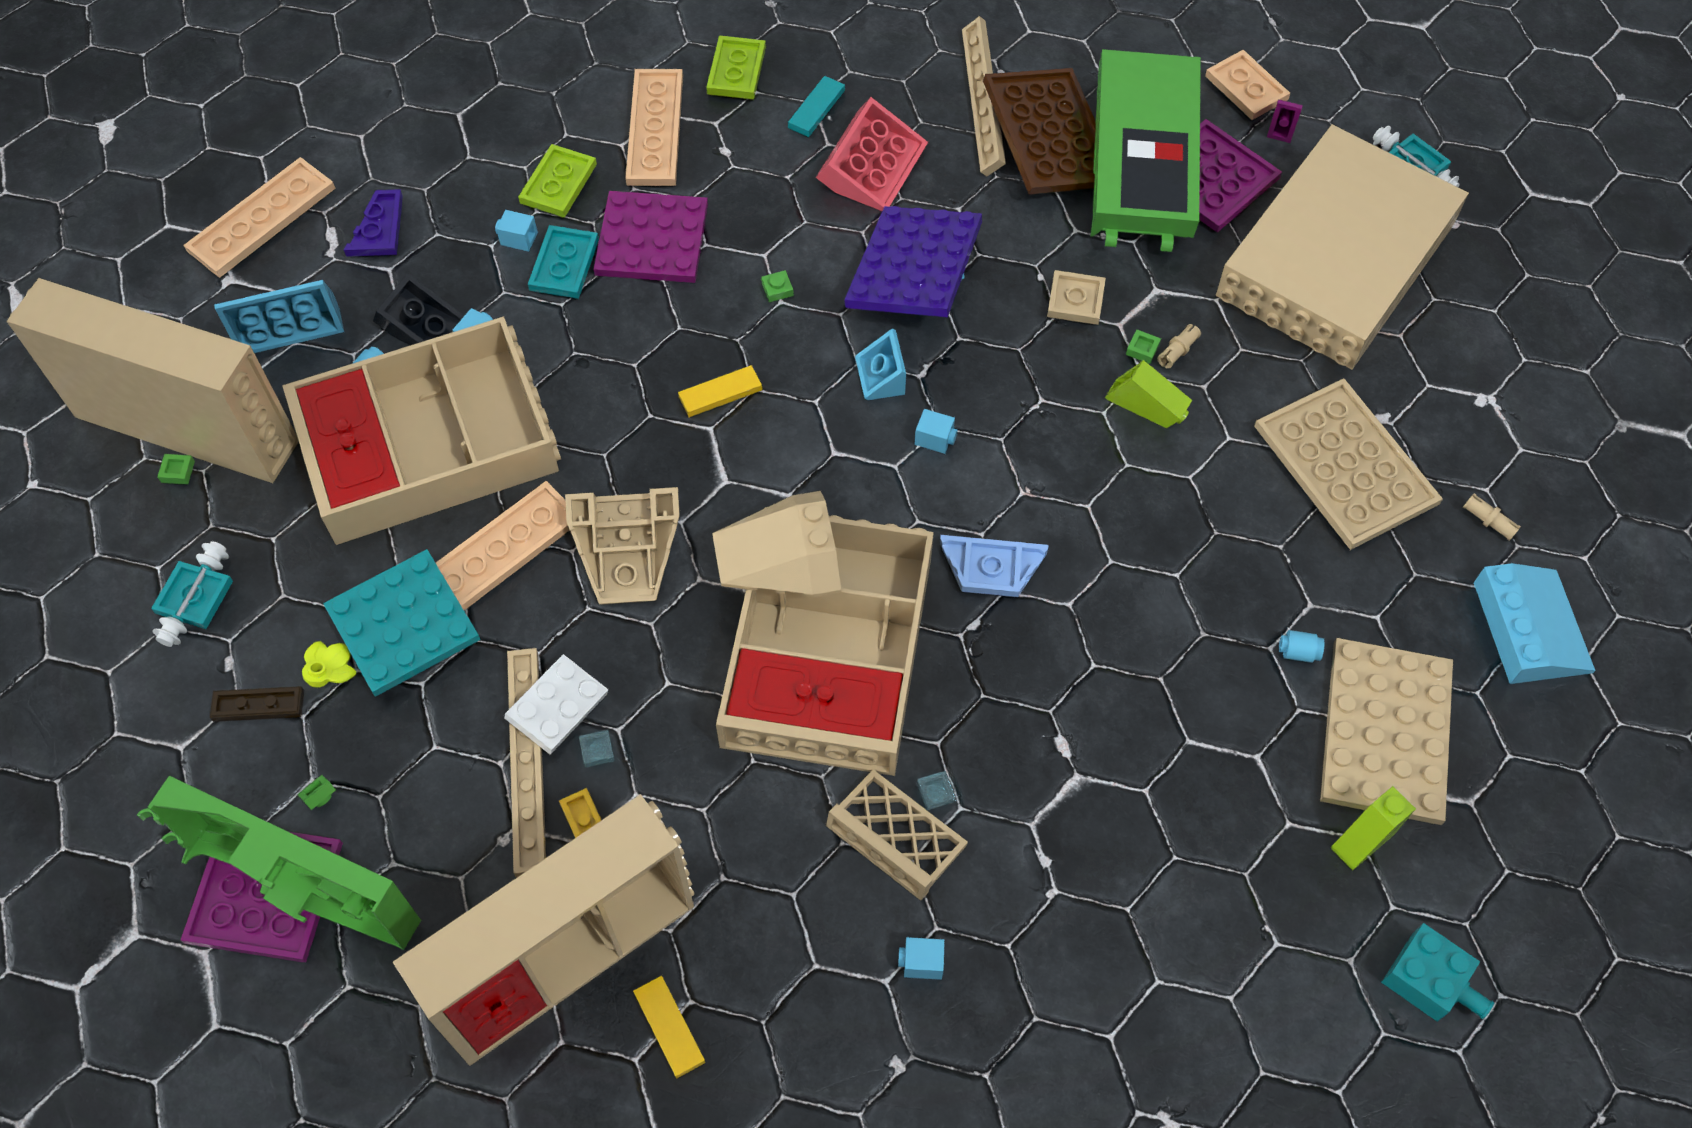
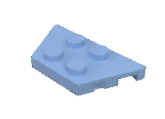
(992, 565)

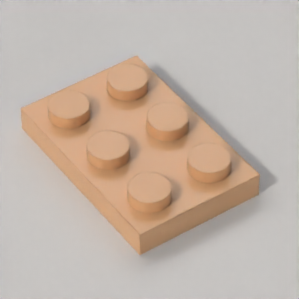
(1247, 84)

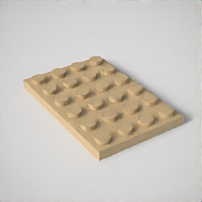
(1347, 463)
(1387, 728)

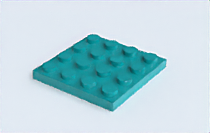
(401, 622)

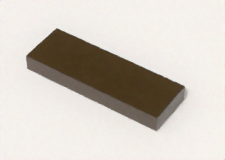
(257, 704)

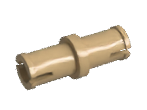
(1179, 346)
(1491, 516)

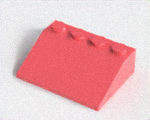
(872, 157)

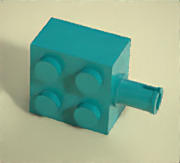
(1435, 975)

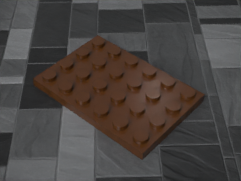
(1046, 127)

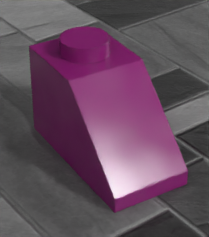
(1284, 121)

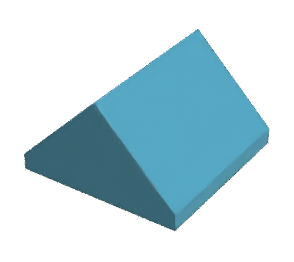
(882, 368)

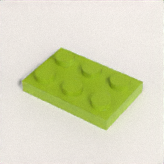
(736, 67)
(557, 180)

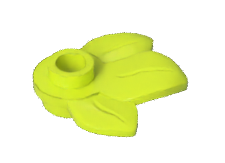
(330, 663)

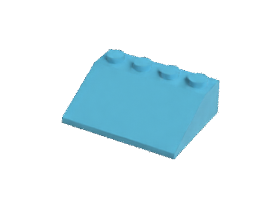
(282, 316)
(1532, 623)

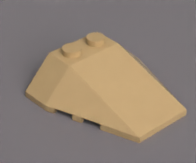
(624, 541)
(781, 549)

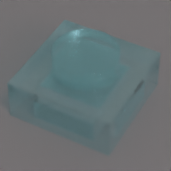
(596, 748)
(936, 790)

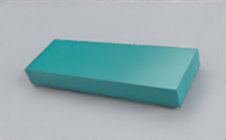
(816, 106)

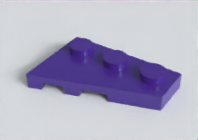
(380, 226)

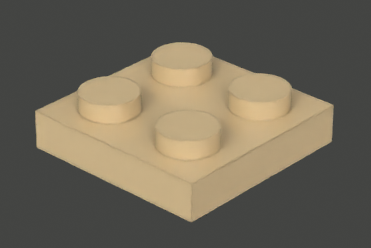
(1076, 297)

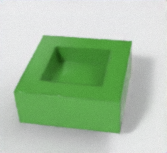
(777, 286)
(1143, 346)
(176, 469)
(317, 793)

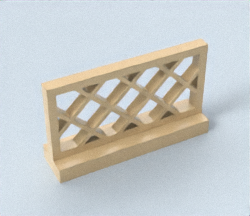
(876, 847)

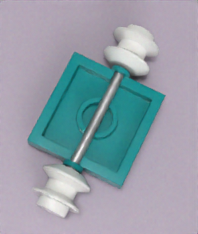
(1416, 153)
(192, 594)

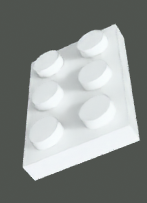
(556, 704)

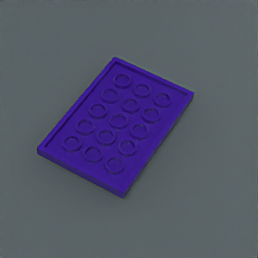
(914, 261)

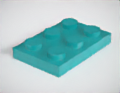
(563, 261)

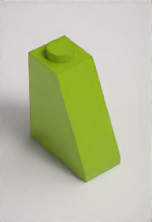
(1149, 395)
(1373, 828)

